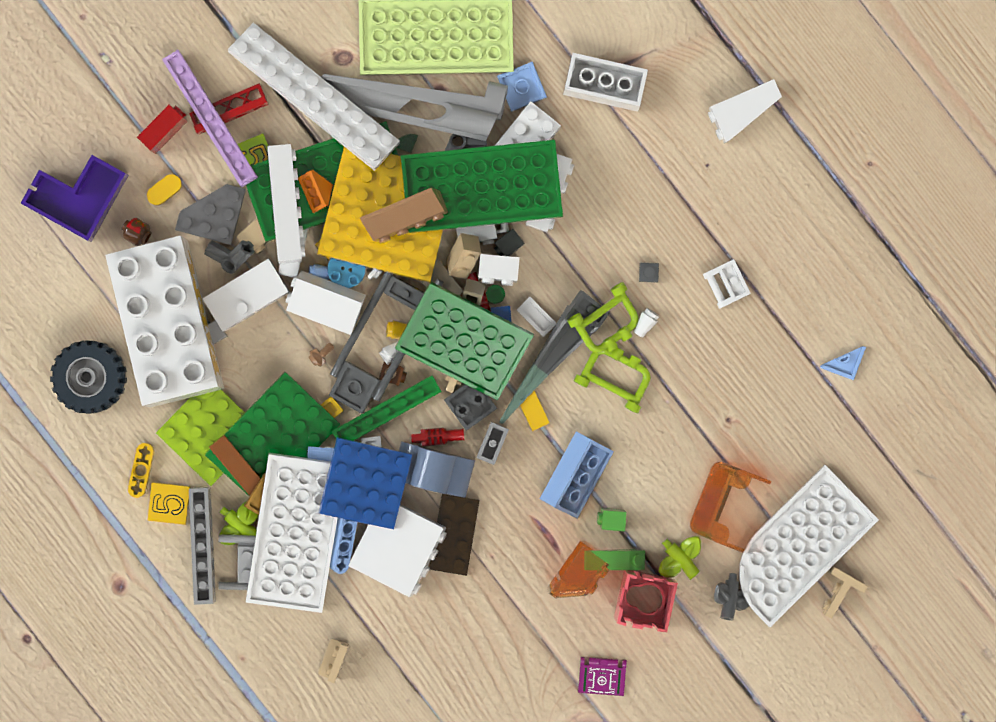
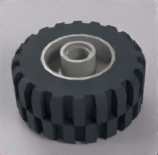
(88, 377)

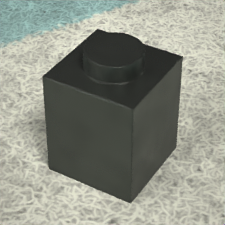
(508, 243)

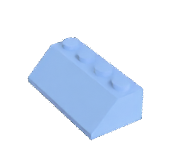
(576, 475)

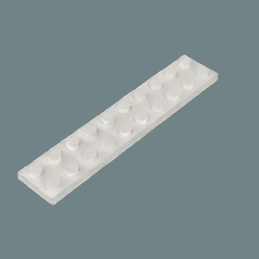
(313, 96)

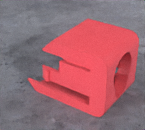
(639, 619)

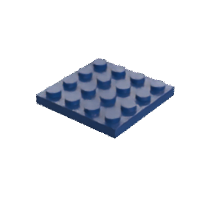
(365, 483)

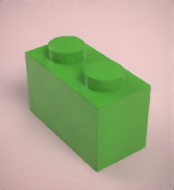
(612, 519)

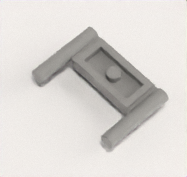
(245, 555)

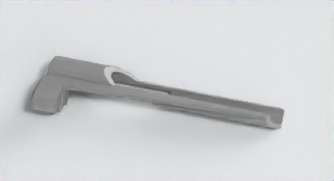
(464, 114)

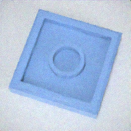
(523, 86)

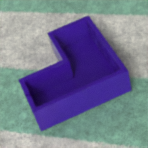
(80, 207)

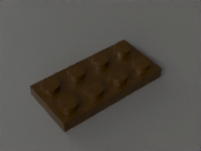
(459, 518)

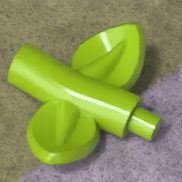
(239, 522)
(680, 557)

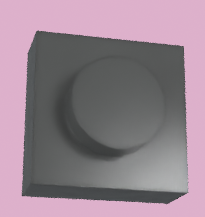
(648, 272)

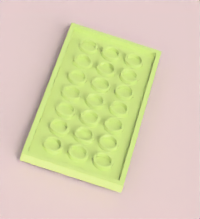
(435, 36)

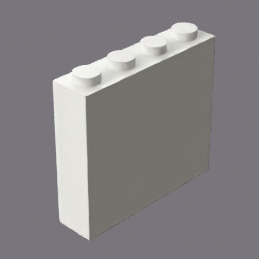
(399, 555)

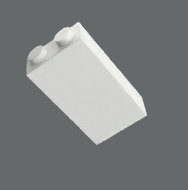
(325, 302)

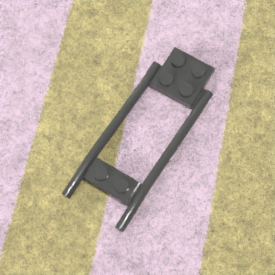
(354, 385)

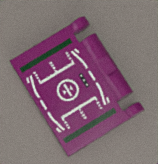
(602, 676)

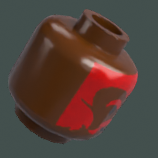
(136, 231)

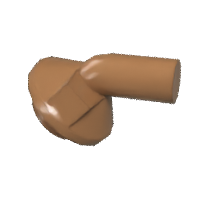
(317, 356)

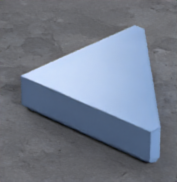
(846, 364)

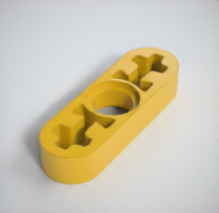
(143, 485)

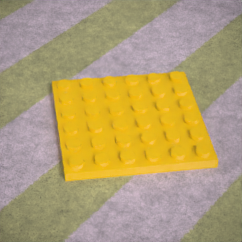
(359, 193)

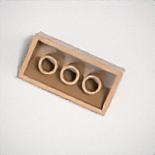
(404, 215)

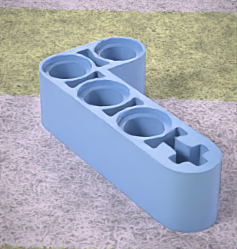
(342, 553)

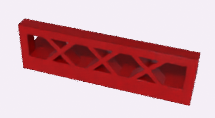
(235, 113)

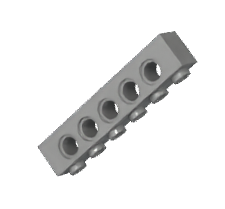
(202, 545)

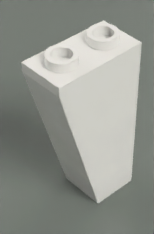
(739, 111)

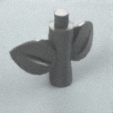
(730, 597)

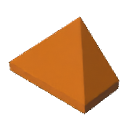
(316, 190)

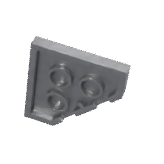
(214, 215)

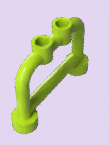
(623, 333)
(632, 362)

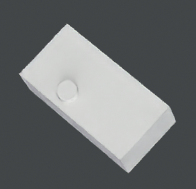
(605, 82)
(246, 295)

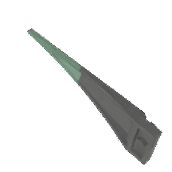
(557, 348)

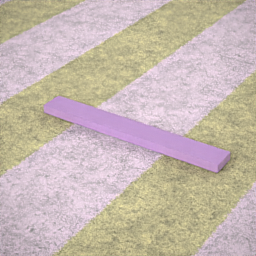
(209, 118)

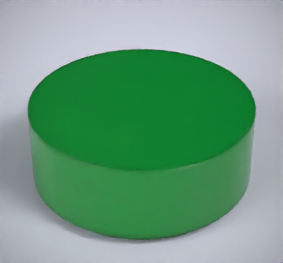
(495, 294)

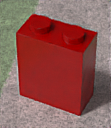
(162, 128)

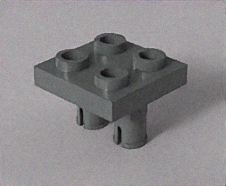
(469, 405)

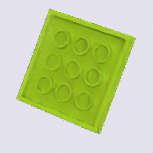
(197, 426)

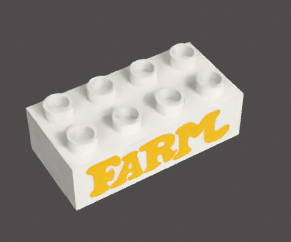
(164, 321)

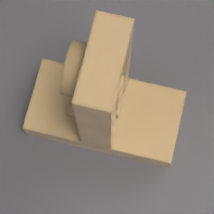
(840, 590)

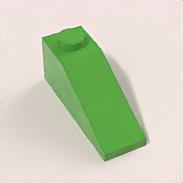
(622, 558)

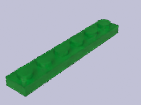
(388, 410)

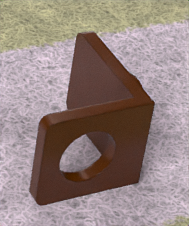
(400, 374)

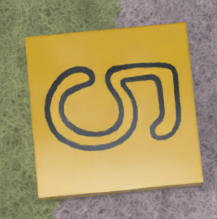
(168, 503)

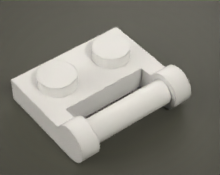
(732, 280)

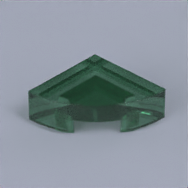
(407, 142)

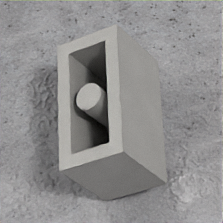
(492, 443)

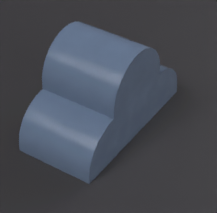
(438, 470)

